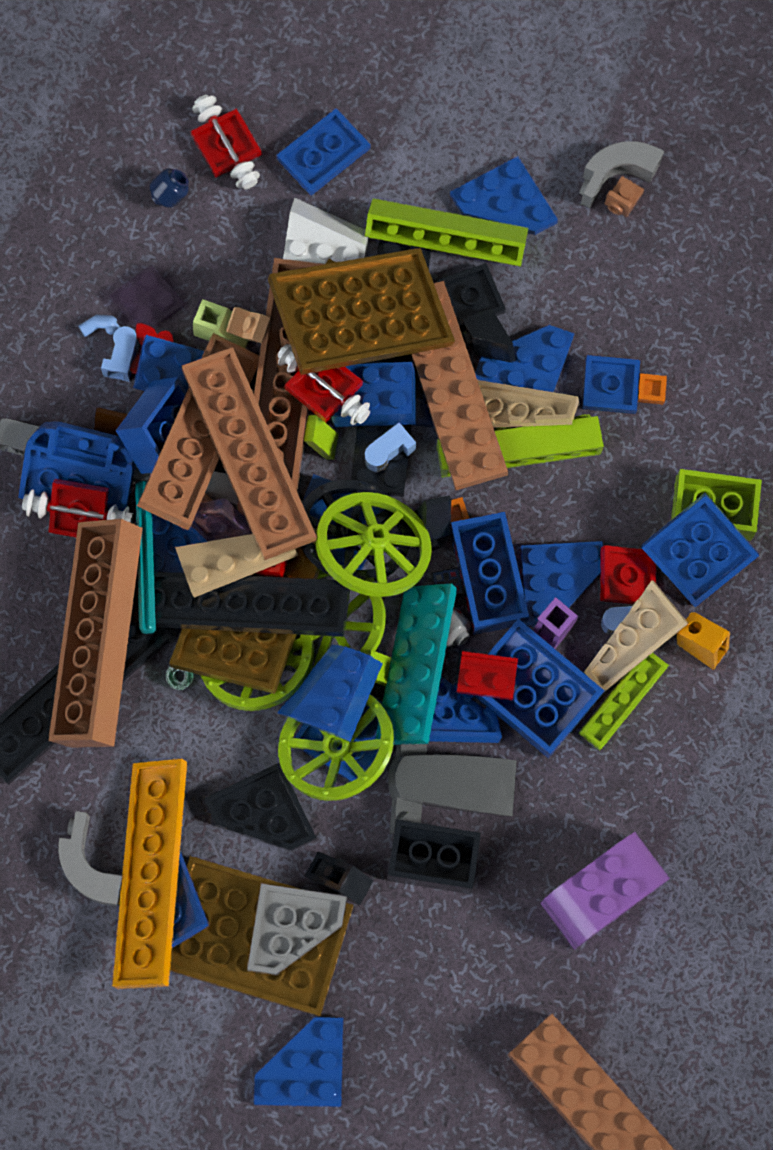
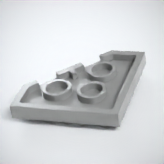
(290, 925)

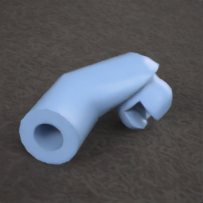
(99, 321)

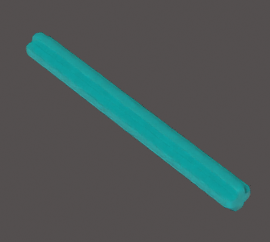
(146, 591)

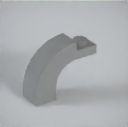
(620, 158)
(92, 884)

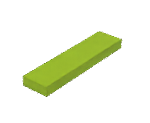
(622, 701)

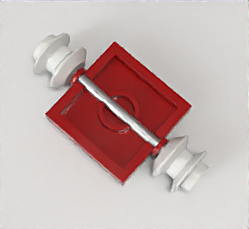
(225, 142)
(325, 390)
(73, 504)

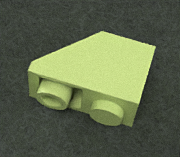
(214, 319)

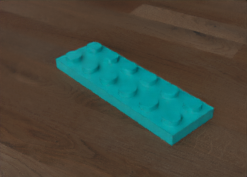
(418, 662)

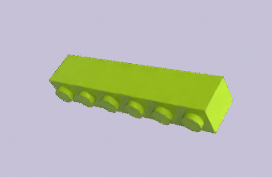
(446, 232)
(544, 443)

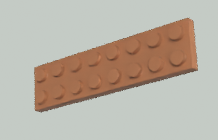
(459, 408)
(188, 453)
(249, 453)

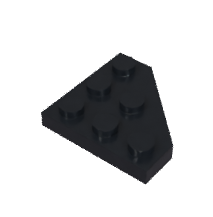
(263, 810)

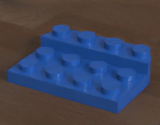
(77, 456)

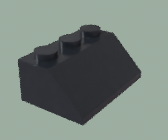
(434, 856)

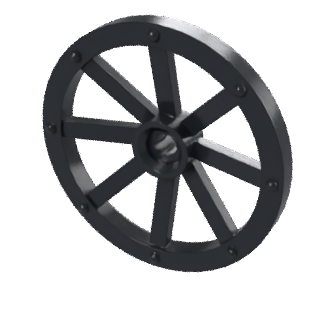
(350, 486)

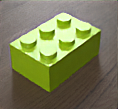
(732, 494)

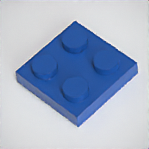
(611, 384)

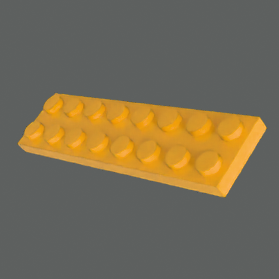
(150, 875)

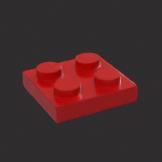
(625, 574)

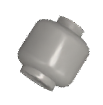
(458, 629)

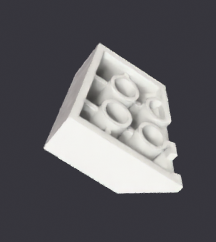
(320, 235)

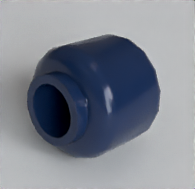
(169, 187)

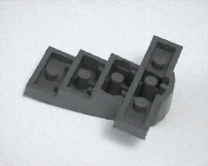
(448, 783)

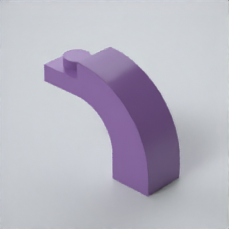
(555, 623)

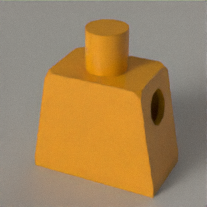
(704, 640)

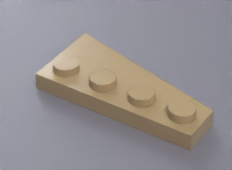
(526, 407)
(223, 562)
(640, 633)

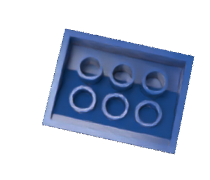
(548, 690)

